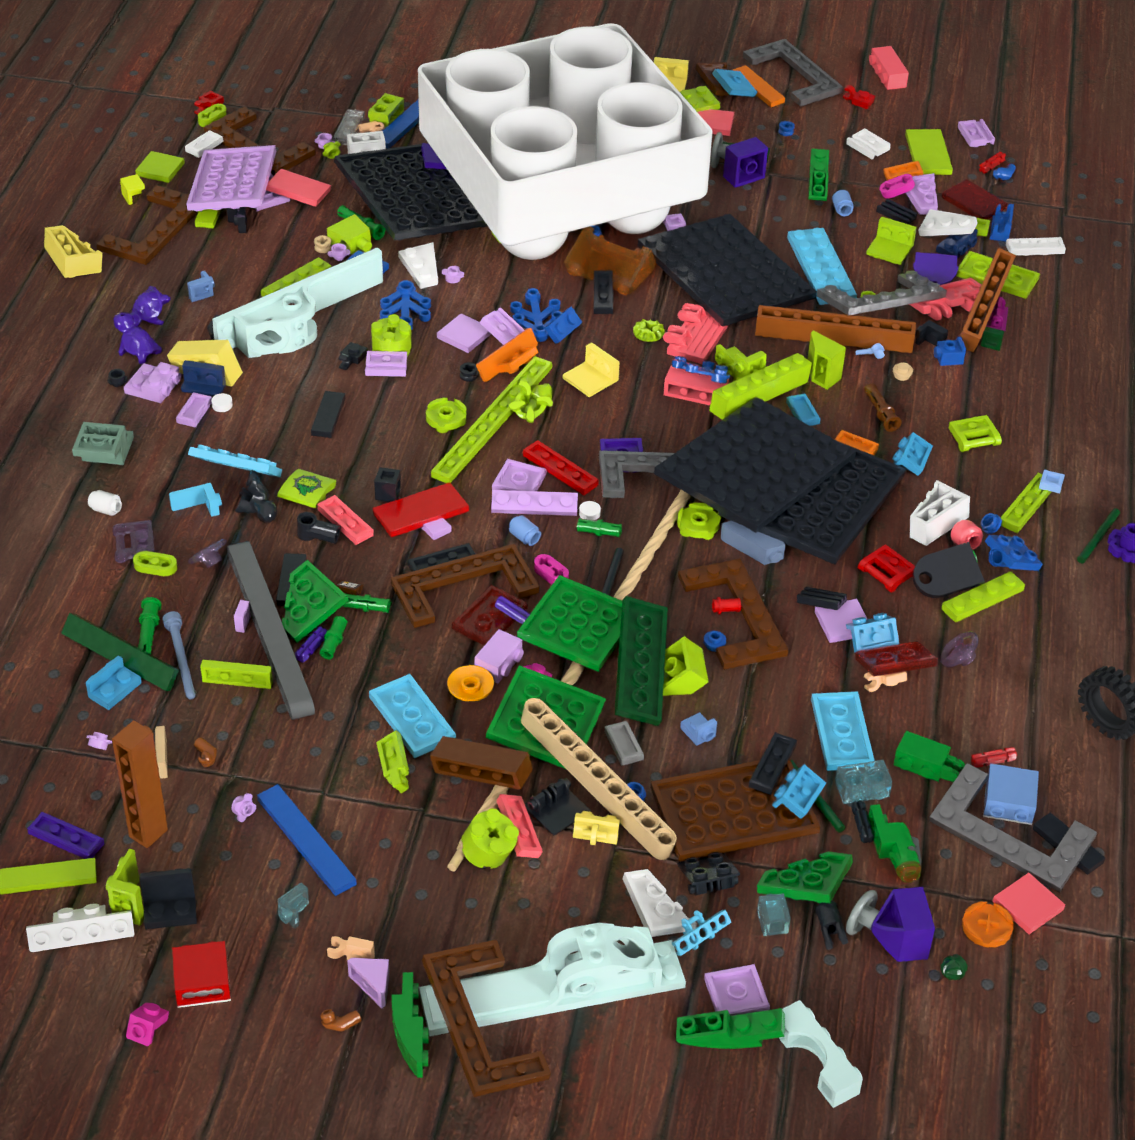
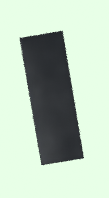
(603, 292)
(328, 414)
(440, 557)
(290, 563)
(772, 763)
(1053, 832)

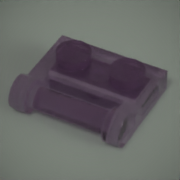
(141, 539)

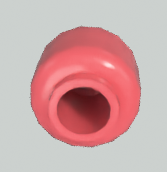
(967, 531)

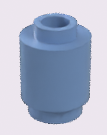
(843, 202)
(524, 530)

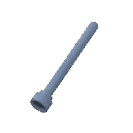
(173, 623)

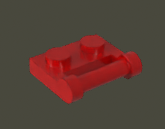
(891, 563)

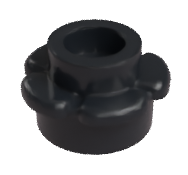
(117, 377)

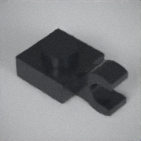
(352, 354)

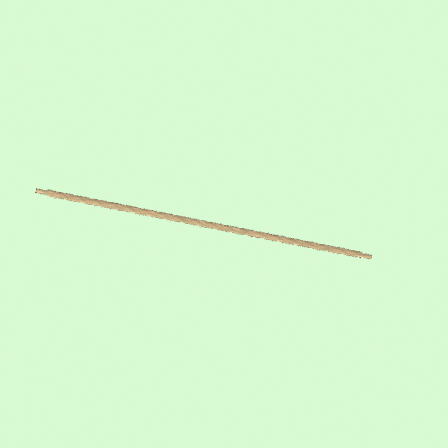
(576, 669)

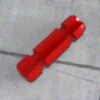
(992, 162)
(993, 757)

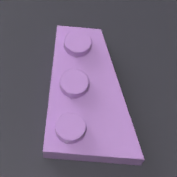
(923, 194)

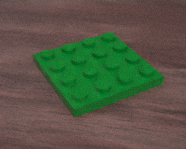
(575, 623)
(571, 704)

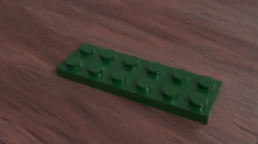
(641, 661)

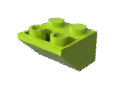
(826, 360)

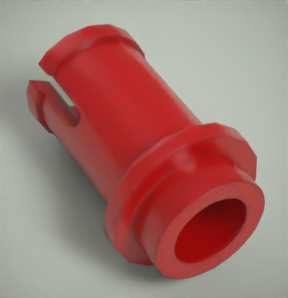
(726, 605)

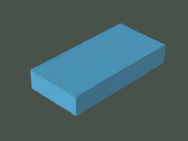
(803, 409)

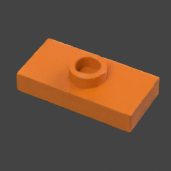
(912, 168)
(857, 442)

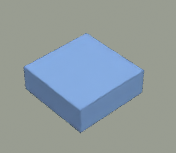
(1051, 481)

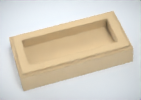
(161, 751)

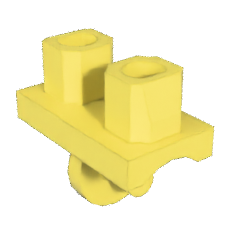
(596, 828)

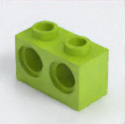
(386, 109)

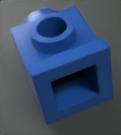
(950, 352)

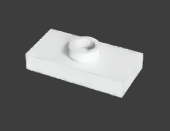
(205, 142)

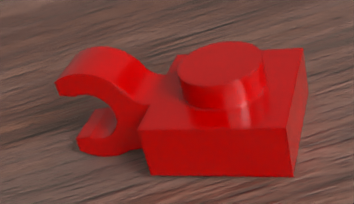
(860, 98)
(207, 100)

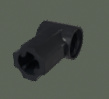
(309, 528)

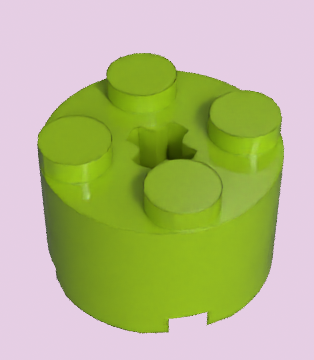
(391, 335)
(489, 839)

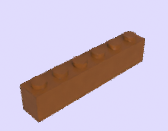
(986, 298)
(140, 783)

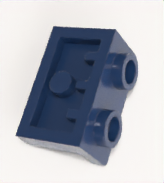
(957, 244)
(203, 378)

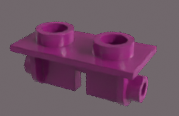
(999, 315)

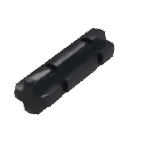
(862, 821)

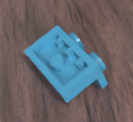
(912, 453)
(873, 632)
(112, 683)
(799, 791)

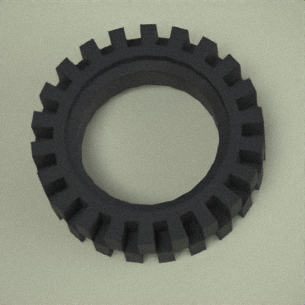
(1096, 707)

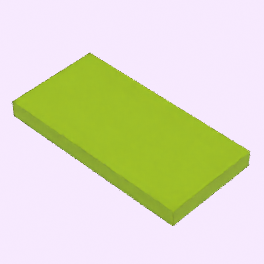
(930, 150)
(1018, 282)

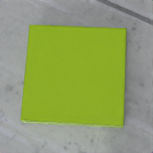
(160, 166)

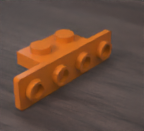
(509, 356)

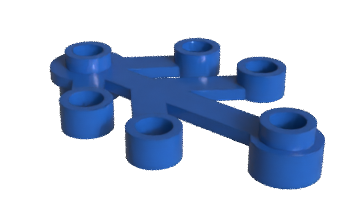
(406, 290)
(533, 298)
(719, 375)

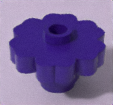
(1123, 543)

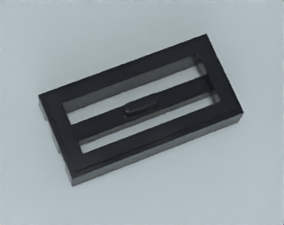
(896, 212)
(821, 598)

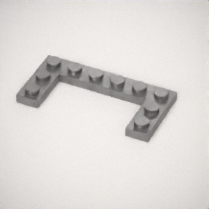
(823, 84)
(919, 291)
(615, 462)
(1051, 871)

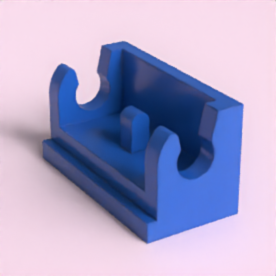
(1001, 223)

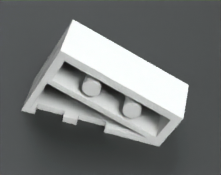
(938, 513)

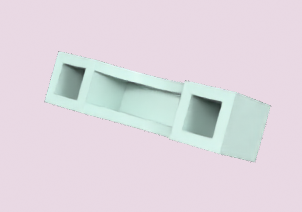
(838, 1079)

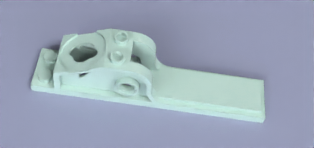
(293, 324)
(598, 963)

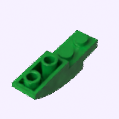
(818, 175)
(409, 1027)
(730, 1032)

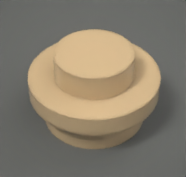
(902, 371)

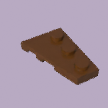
(705, 71)

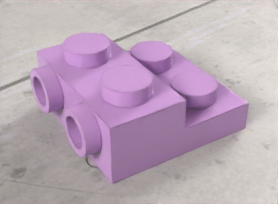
(153, 382)

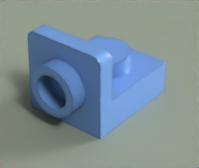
(201, 287)
(699, 729)

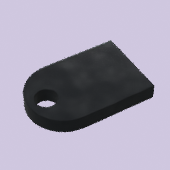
(949, 571)

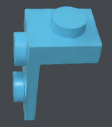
(196, 496)

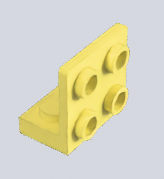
(674, 70)
(595, 373)

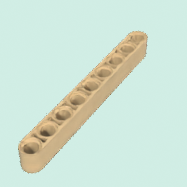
(599, 779)

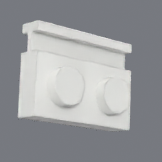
(868, 143)

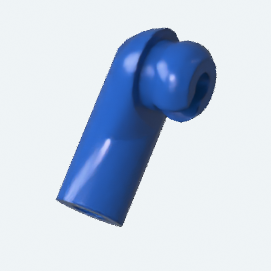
(1004, 173)

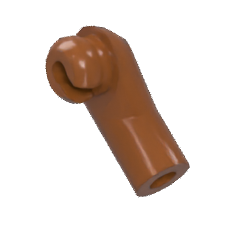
(208, 752)
(339, 1023)

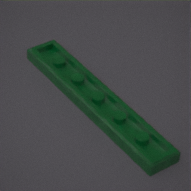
(111, 646)

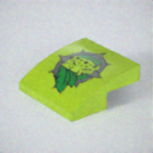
(306, 488)

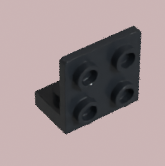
(168, 898)

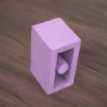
(500, 654)

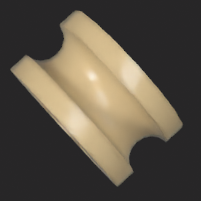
(322, 244)

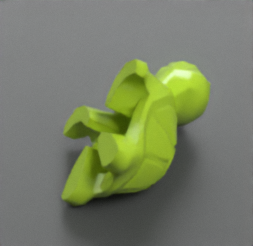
(532, 402)

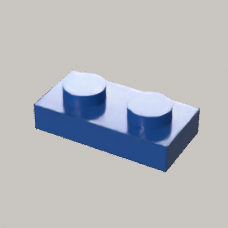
(563, 325)

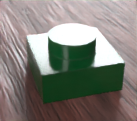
(992, 338)

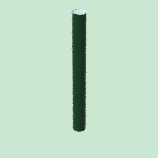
(1098, 536)
(826, 810)

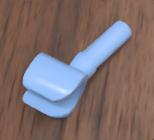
(877, 349)

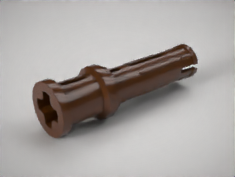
(884, 411)

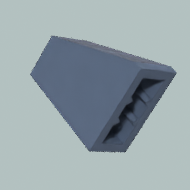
(756, 545)

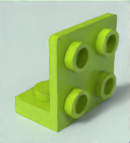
(892, 241)
(123, 888)

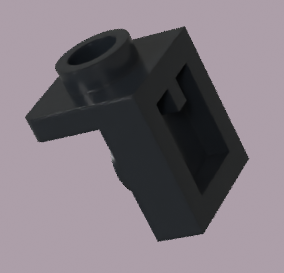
(238, 217)
(931, 333)

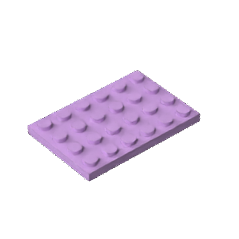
(231, 178)

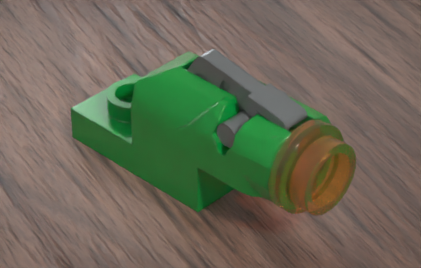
(896, 843)

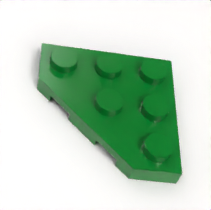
(309, 601)
(808, 880)

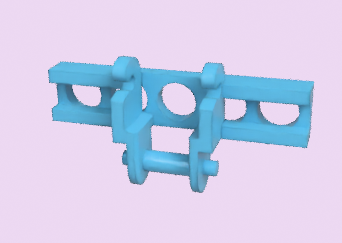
(688, 936)

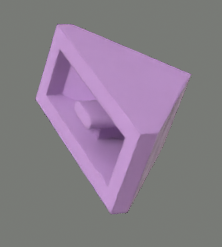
(371, 977)

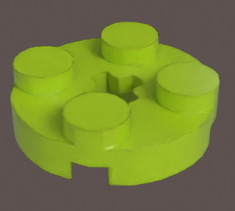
(443, 423)
(691, 527)

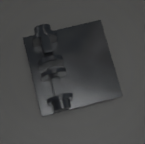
(556, 807)
(707, 870)

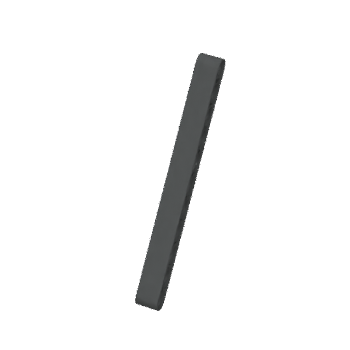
(271, 631)

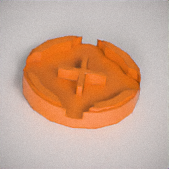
(987, 924)

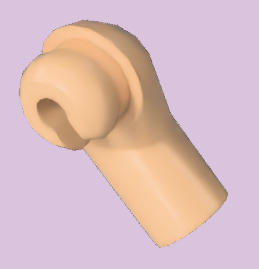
(371, 127)

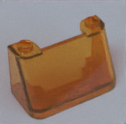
(594, 254)

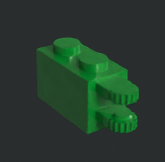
(927, 758)

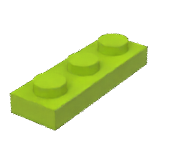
(236, 674)

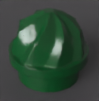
(954, 967)

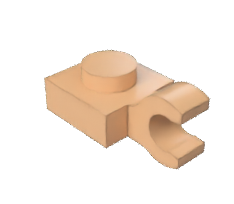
(888, 680)
(352, 948)

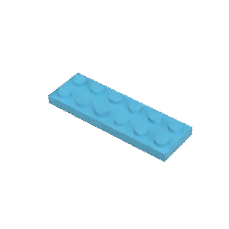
(819, 261)

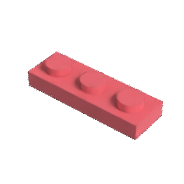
(341, 515)
(515, 810)

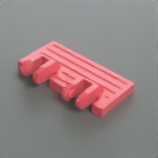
(958, 293)
(696, 336)

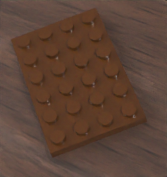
(723, 814)

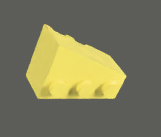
(71, 254)
(207, 351)

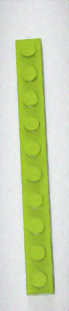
(488, 422)

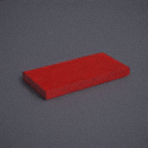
(420, 508)

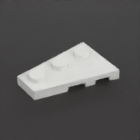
(947, 223)
(420, 264)
(653, 904)

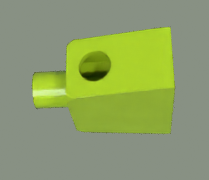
(351, 233)

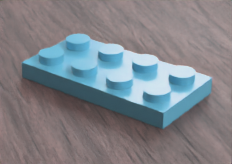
(235, 460)
(411, 714)
(841, 729)

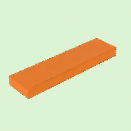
(764, 90)

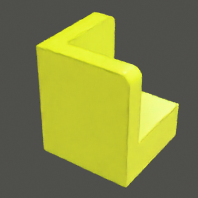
(131, 186)

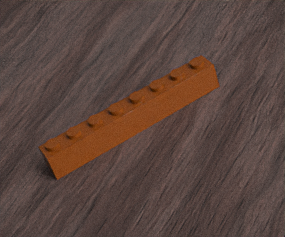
(841, 328)

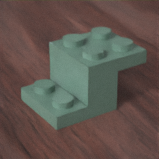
(103, 443)

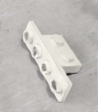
(80, 927)

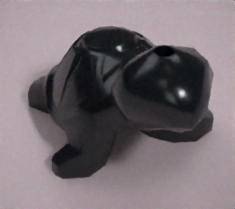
(255, 499)

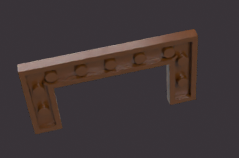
(227, 125)
(159, 236)
(411, 585)
(768, 641)
(481, 1073)

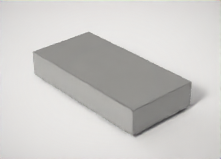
(624, 743)

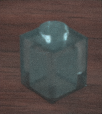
(773, 914)

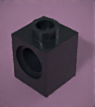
(387, 484)

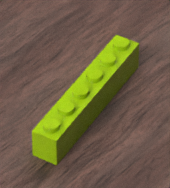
(762, 384)

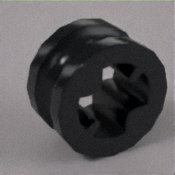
(468, 372)

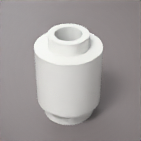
(105, 502)

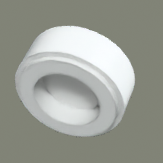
(222, 402)
(589, 510)

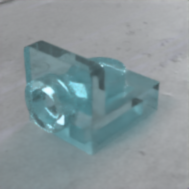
(292, 903)

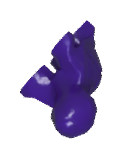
(149, 306)
(134, 339)

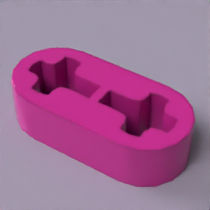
(897, 186)
(551, 571)

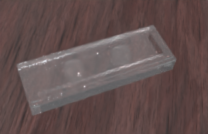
(348, 125)

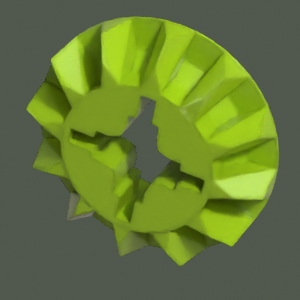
(643, 331)

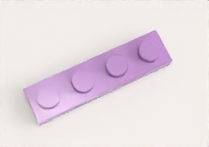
(534, 502)

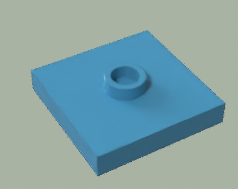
(734, 82)

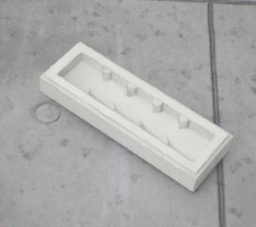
(1035, 246)

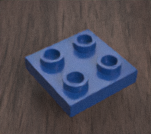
(1011, 553)

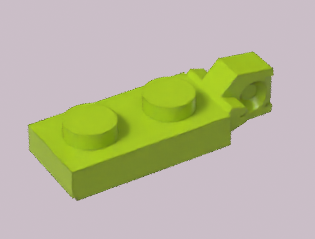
(394, 760)

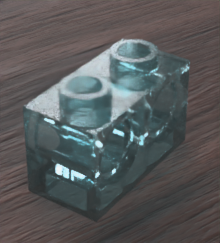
(863, 781)

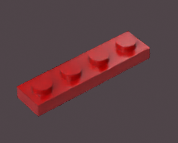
(560, 467)

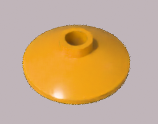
(470, 683)

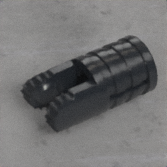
(831, 923)

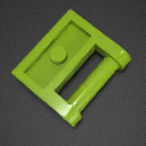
(973, 428)

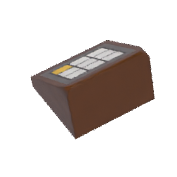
(350, 587)

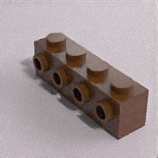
(481, 762)

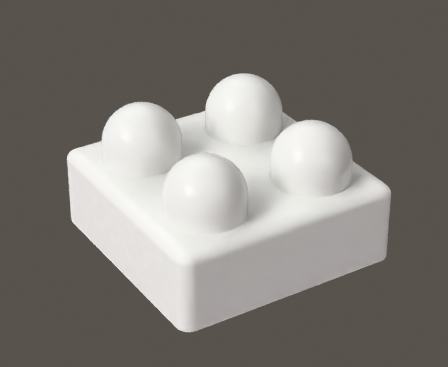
(564, 136)

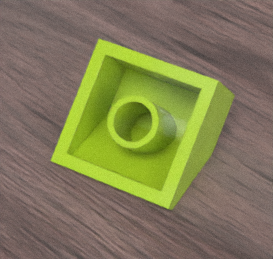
(684, 668)

